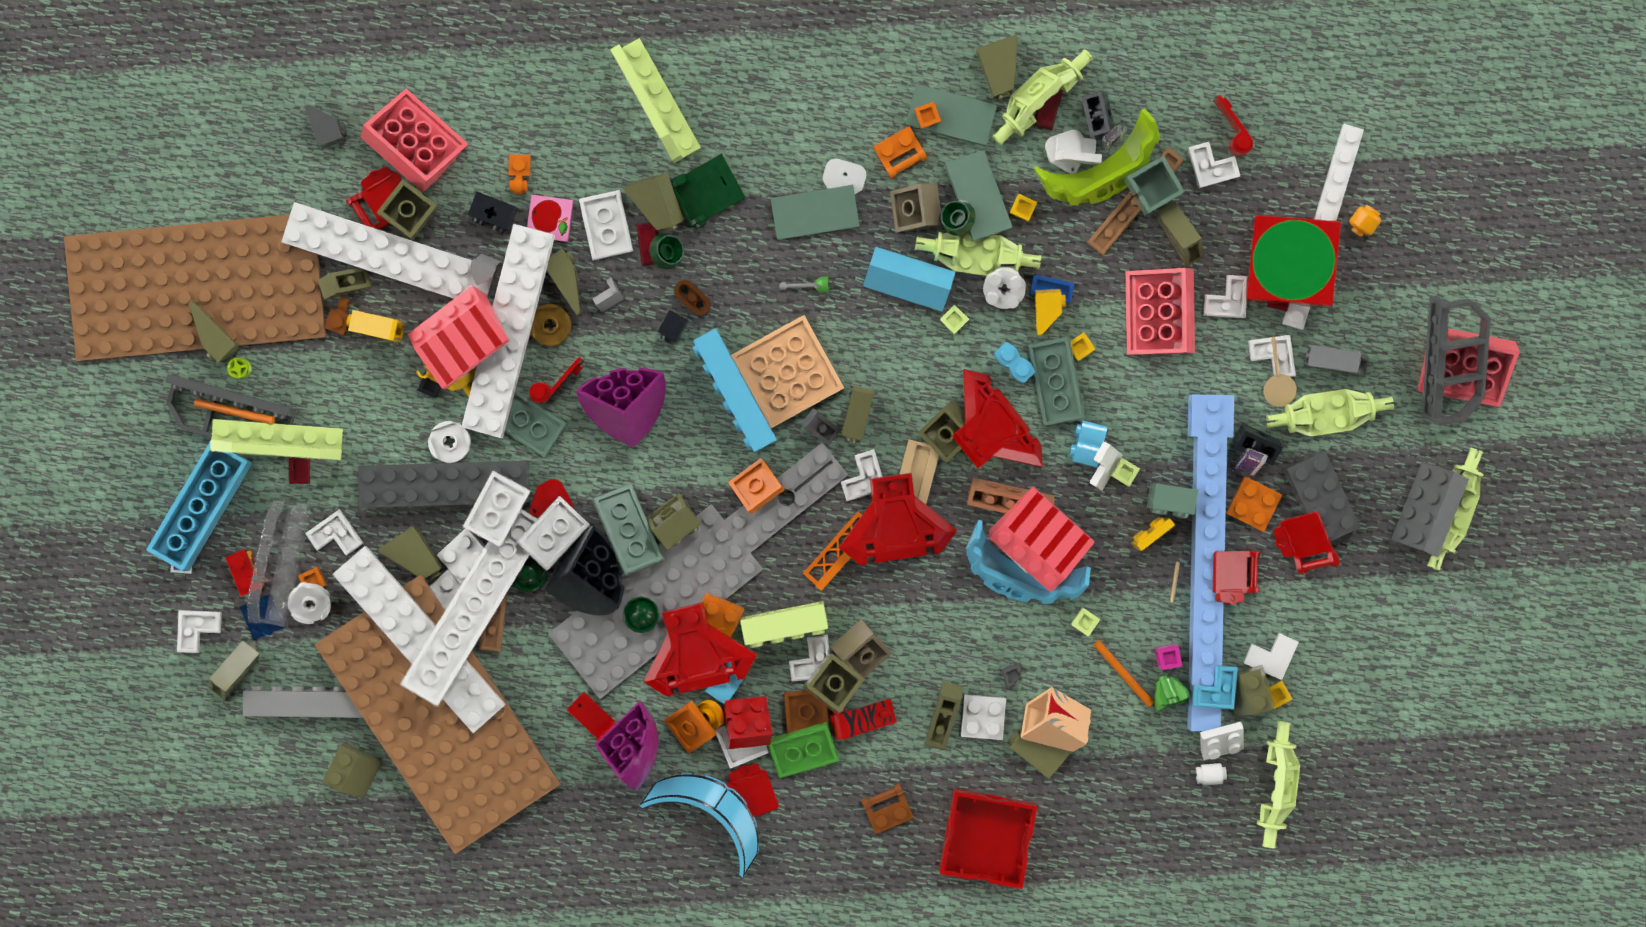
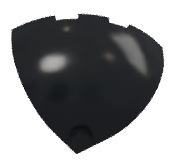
(589, 576)

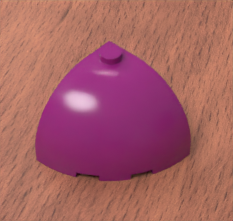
(624, 402)
(631, 746)

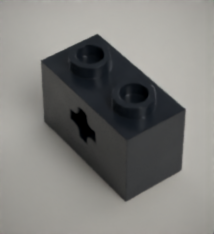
(1098, 114)
(483, 203)
(1259, 441)

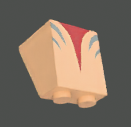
(1056, 721)

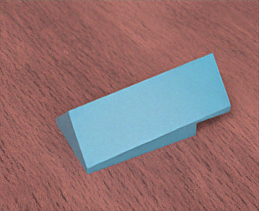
(909, 279)

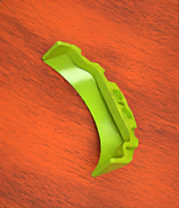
(1107, 177)

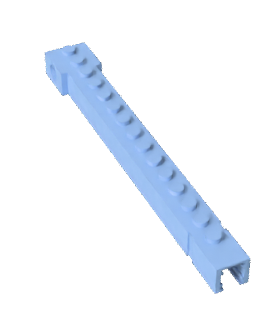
(1210, 425)

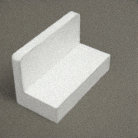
(1076, 150)

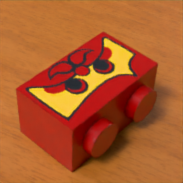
(242, 568)

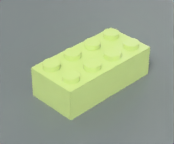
(784, 623)

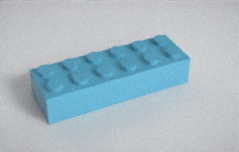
(735, 391)
(199, 507)

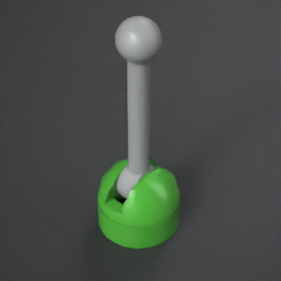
(820, 285)

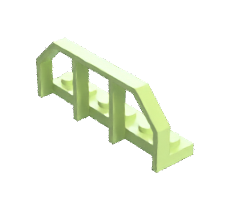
(656, 100)
(276, 439)

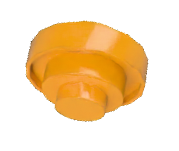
(712, 713)

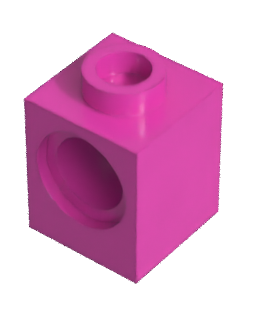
(1168, 656)

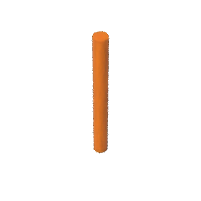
(234, 411)
(1123, 673)

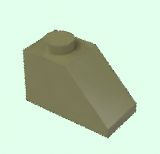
(344, 282)

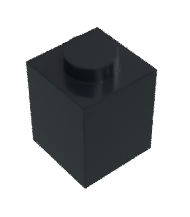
(672, 327)

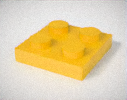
(1158, 528)

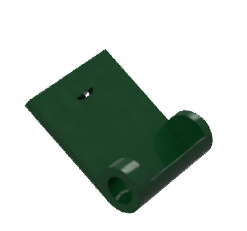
(703, 192)

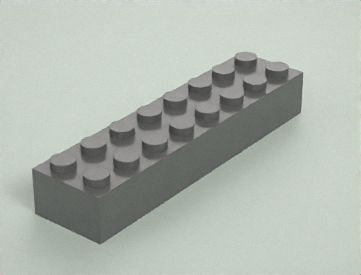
(433, 482)

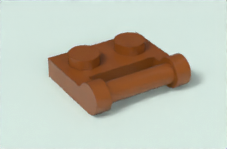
(889, 815)

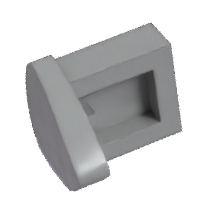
(483, 268)
(609, 297)

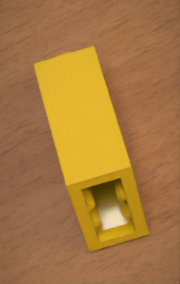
(376, 326)

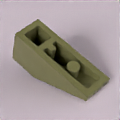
(565, 277)
(213, 338)
(944, 715)

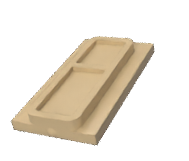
(920, 461)

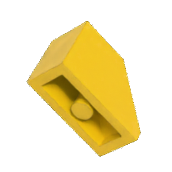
(1048, 308)

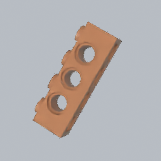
(995, 495)

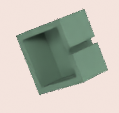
(1154, 185)
(1172, 498)

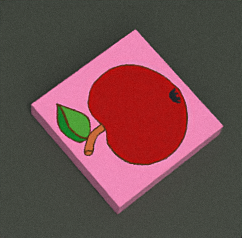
(551, 216)

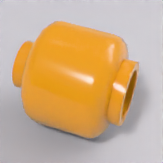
(1365, 220)

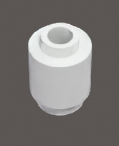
(1211, 774)

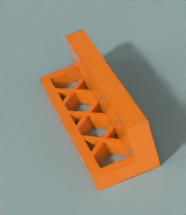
(837, 565)

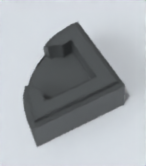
(1011, 674)

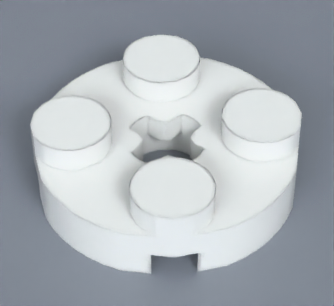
(996, 296)
(438, 437)
(306, 592)

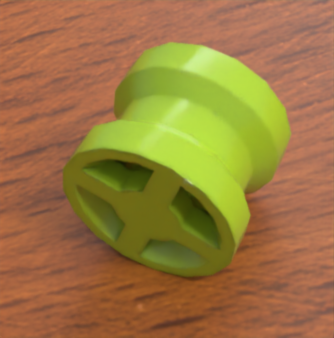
(234, 369)

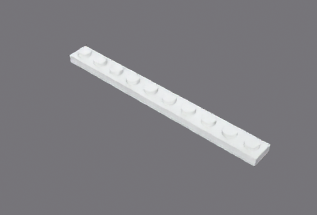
(1331, 200)

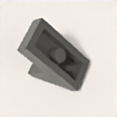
(820, 427)

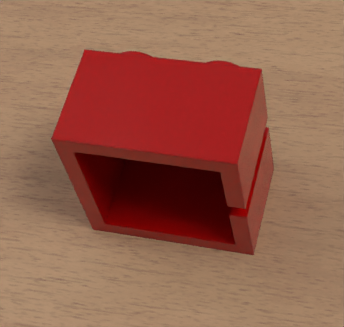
(747, 722)

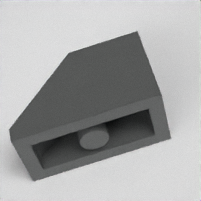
(326, 127)

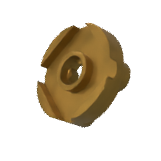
(558, 316)

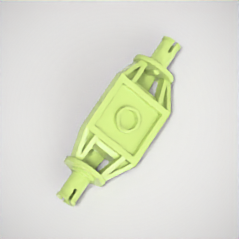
(1036, 91)
(978, 256)
(1330, 412)
(1465, 509)
(1286, 777)

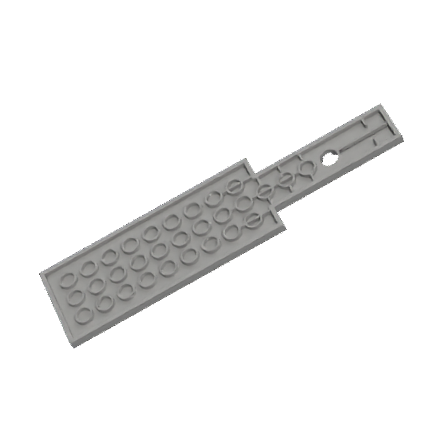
(709, 560)

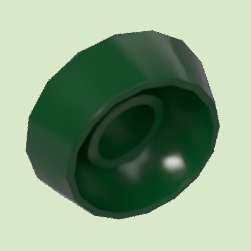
(957, 217)
(660, 249)
(530, 576)
(641, 614)

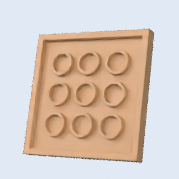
(787, 371)

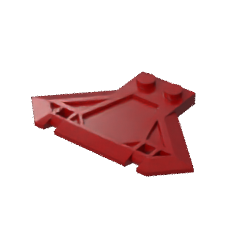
(993, 426)
(896, 524)
(696, 654)

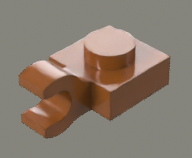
(338, 318)

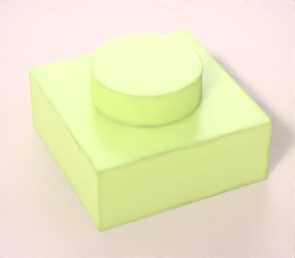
(954, 319)
(1124, 472)
(1085, 621)

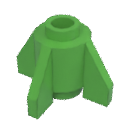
(1169, 693)

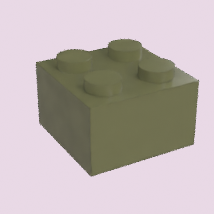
(407, 210)
(833, 683)

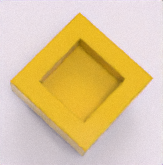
(1023, 207)
(1082, 346)
(1280, 694)

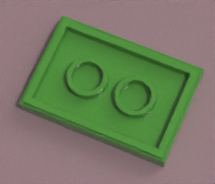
(803, 750)

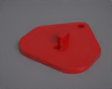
(546, 494)

